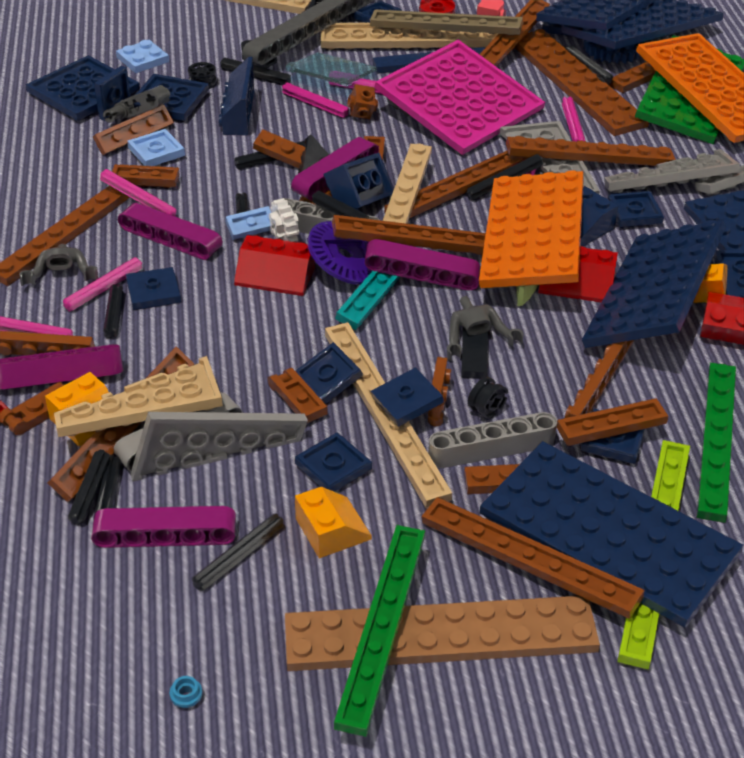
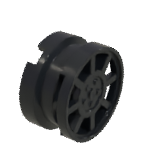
(203, 73)
(487, 397)

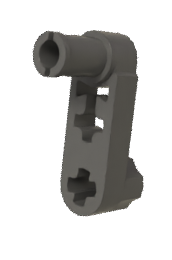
(148, 99)

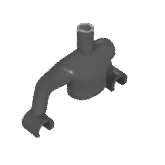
(59, 259)
(477, 321)

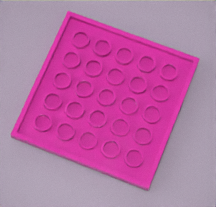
(459, 96)

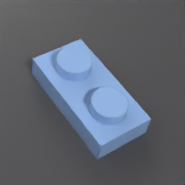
(248, 222)

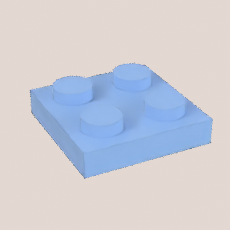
(142, 56)
(156, 148)

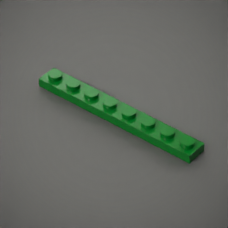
(716, 443)
(379, 632)

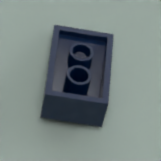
(360, 181)
(598, 216)

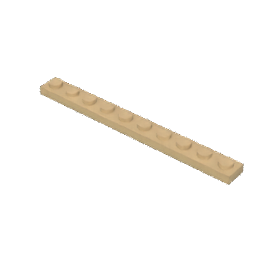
(402, 439)

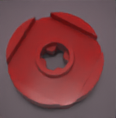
(437, 6)

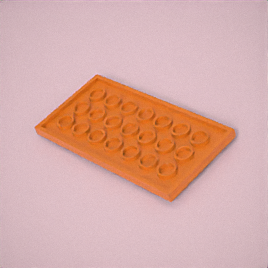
(702, 78)
(533, 230)

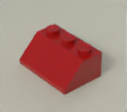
(274, 265)
(595, 277)
(723, 318)

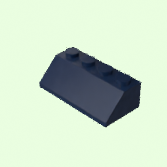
(238, 100)

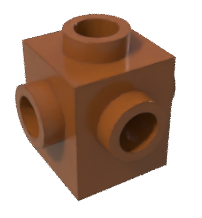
(362, 101)

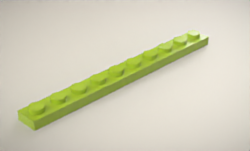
(641, 628)

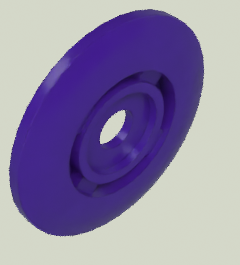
(326, 253)

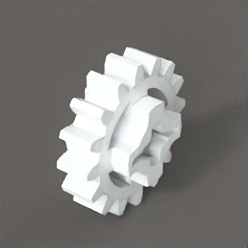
(283, 221)

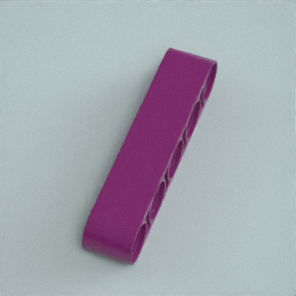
(312, 178)
(170, 231)
(422, 264)
(60, 366)
(164, 526)

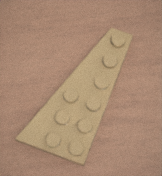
(182, 391)

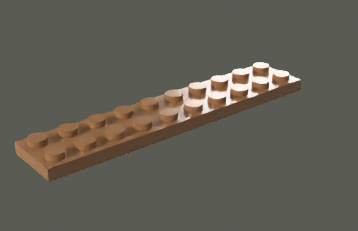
(447, 632)

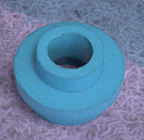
(182, 685)

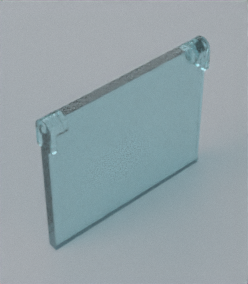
(331, 68)

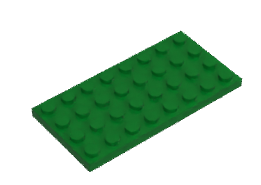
(670, 109)

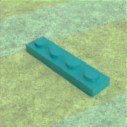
(365, 298)

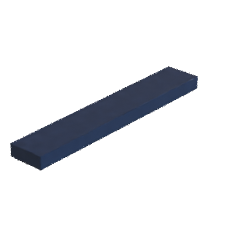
(396, 62)

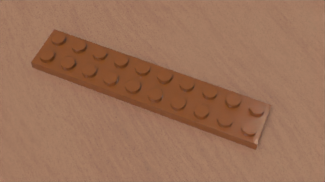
(580, 83)

